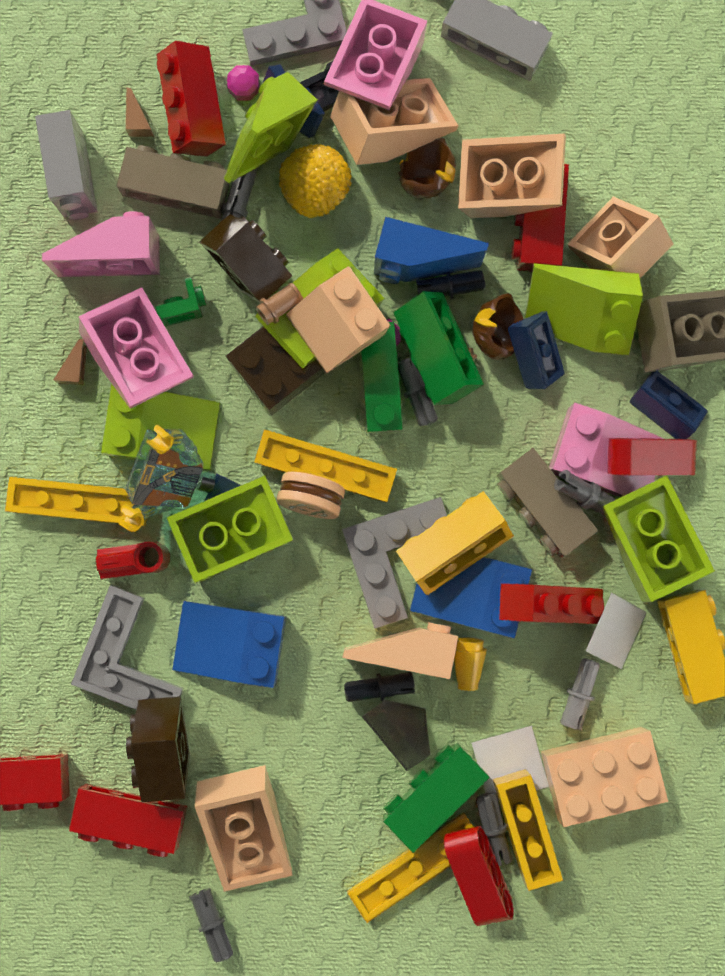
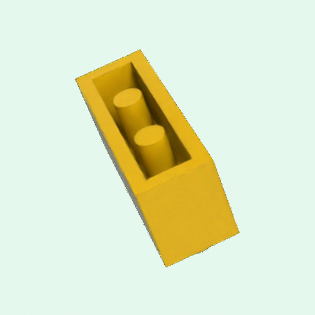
(454, 543)
(695, 644)
(527, 829)

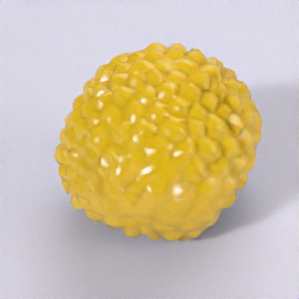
(314, 180)

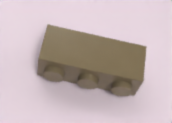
(173, 181)
(551, 511)

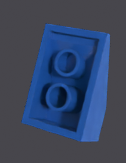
(418, 252)
(474, 596)
(229, 644)

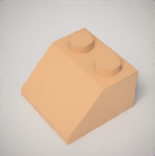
(621, 239)
(338, 320)

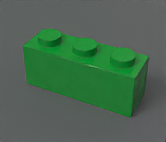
(438, 348)
(434, 796)

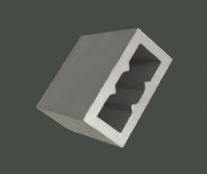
(66, 164)

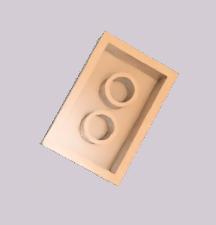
(604, 776)

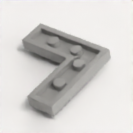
(296, 36)
(368, 550)
(100, 666)

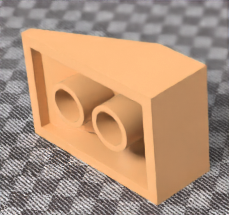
(385, 134)
(511, 175)
(414, 650)
(243, 828)

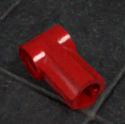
(130, 560)

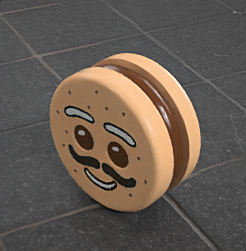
(310, 495)

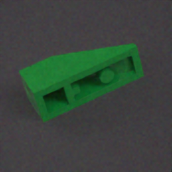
(382, 384)

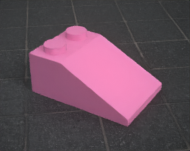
(377, 53)
(109, 249)
(133, 348)
(584, 449)

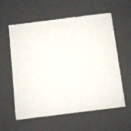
(616, 631)
(510, 754)

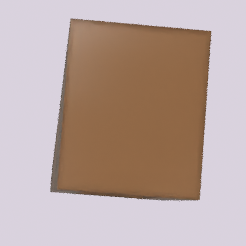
(135, 120)
(73, 368)

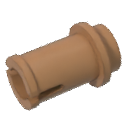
(279, 304)

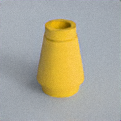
(469, 662)

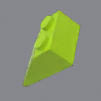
(270, 124)
(317, 274)
(587, 305)
(127, 426)
(229, 529)
(656, 540)

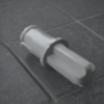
(580, 695)

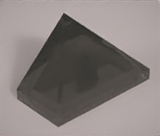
(401, 730)

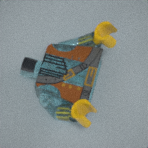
(163, 476)

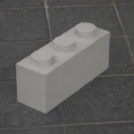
(497, 35)

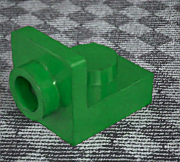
(179, 310)

